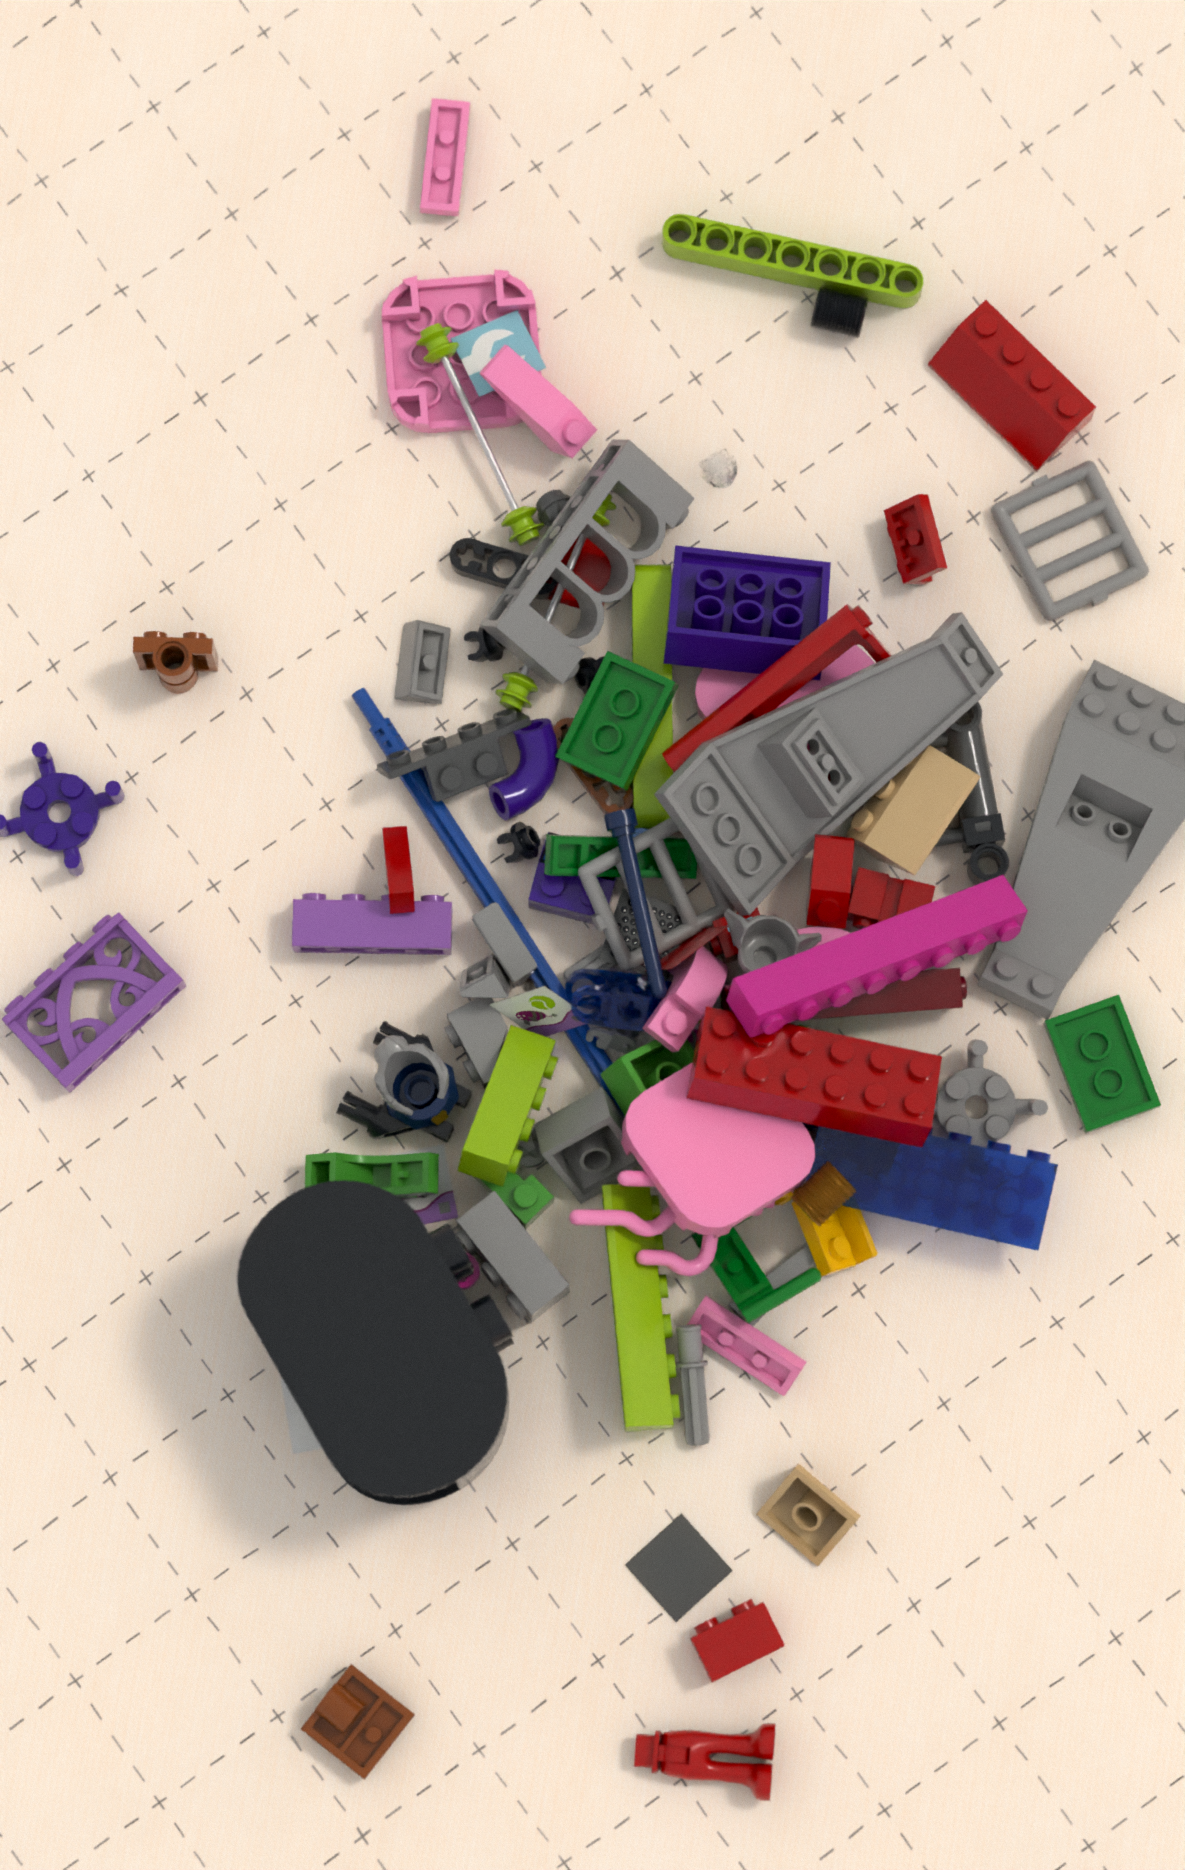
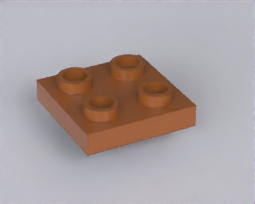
(357, 1721)

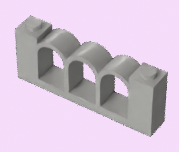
(660, 506)

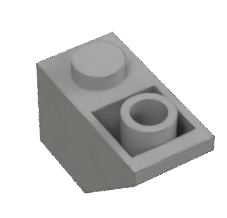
(480, 1033)

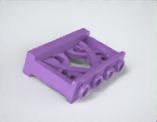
(84, 1056)

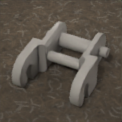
(614, 1038)

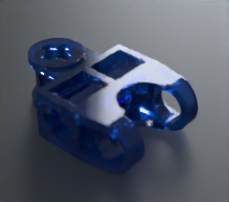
(612, 998)

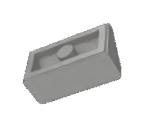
(422, 662)
(505, 943)
(485, 980)

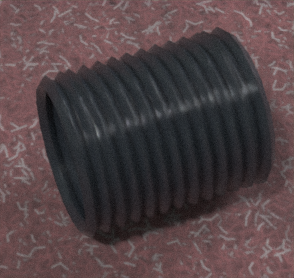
(839, 312)

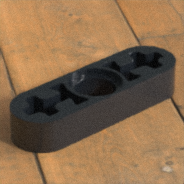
(497, 553)

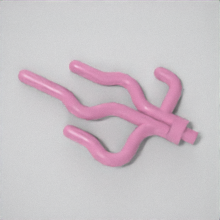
(650, 1228)

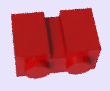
(883, 897)
(737, 1640)

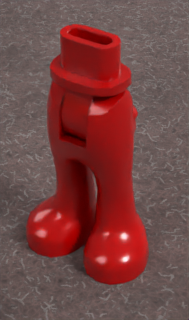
(687, 1753)

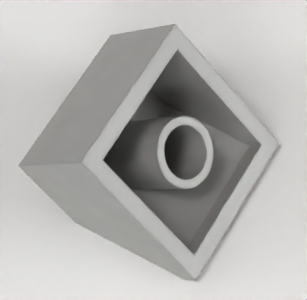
(586, 1144)

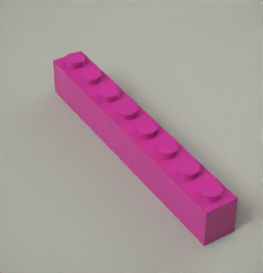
(876, 956)

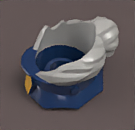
(414, 1082)

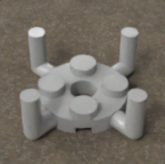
(993, 1089)

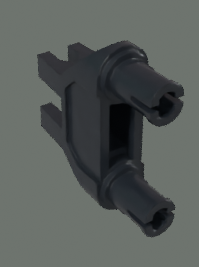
(377, 1119)

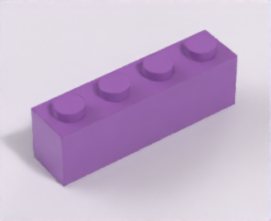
(369, 928)

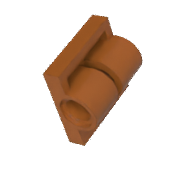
(158, 652)

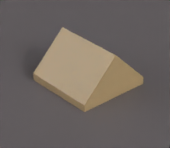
(808, 1515)

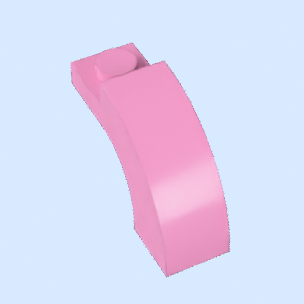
(694, 986)

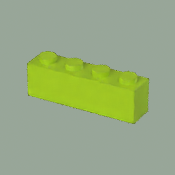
(507, 1105)

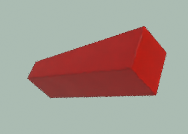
(398, 869)

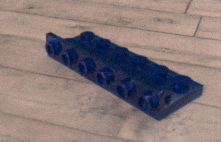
(945, 1183)

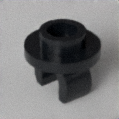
(488, 646)
(587, 672)
(525, 842)

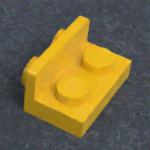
(838, 1242)

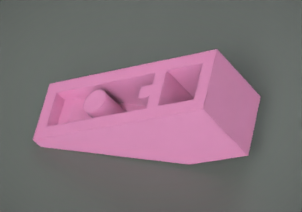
(538, 403)

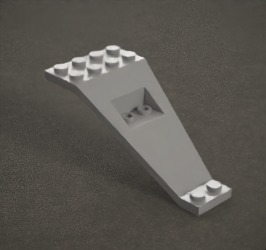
(1126, 776)
(761, 796)

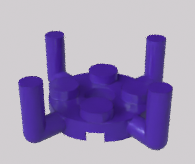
(55, 789)

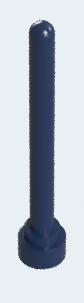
(621, 825)

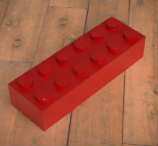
(816, 1078)

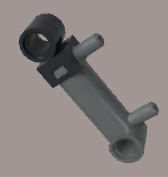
(980, 822)

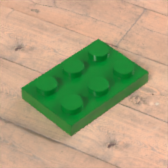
(617, 720)
(1102, 1064)

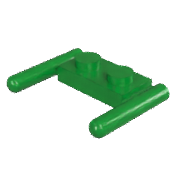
(746, 1280)

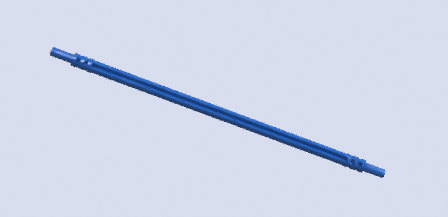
(477, 875)

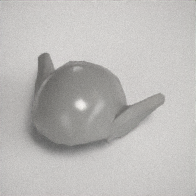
(766, 939)

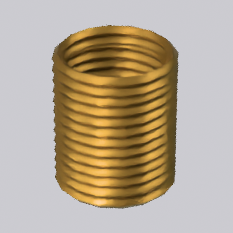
(823, 1193)

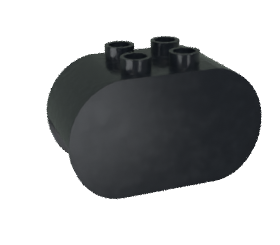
(379, 1339)

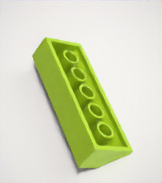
(639, 1316)

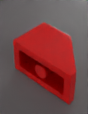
(830, 881)

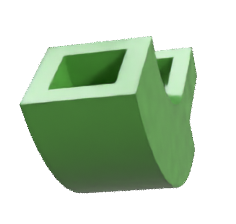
(400, 1174)

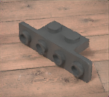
(461, 759)

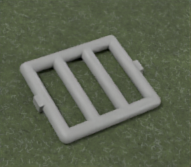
(1103, 504)
(692, 923)

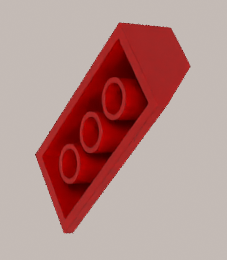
(1012, 385)

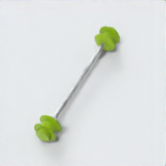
(439, 351)
(519, 684)

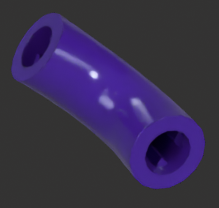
(534, 772)

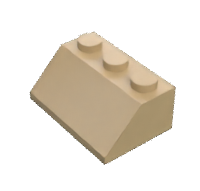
(913, 810)

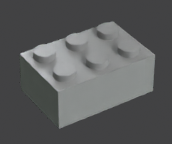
(511, 1258)

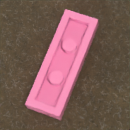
(445, 157)
(747, 1346)

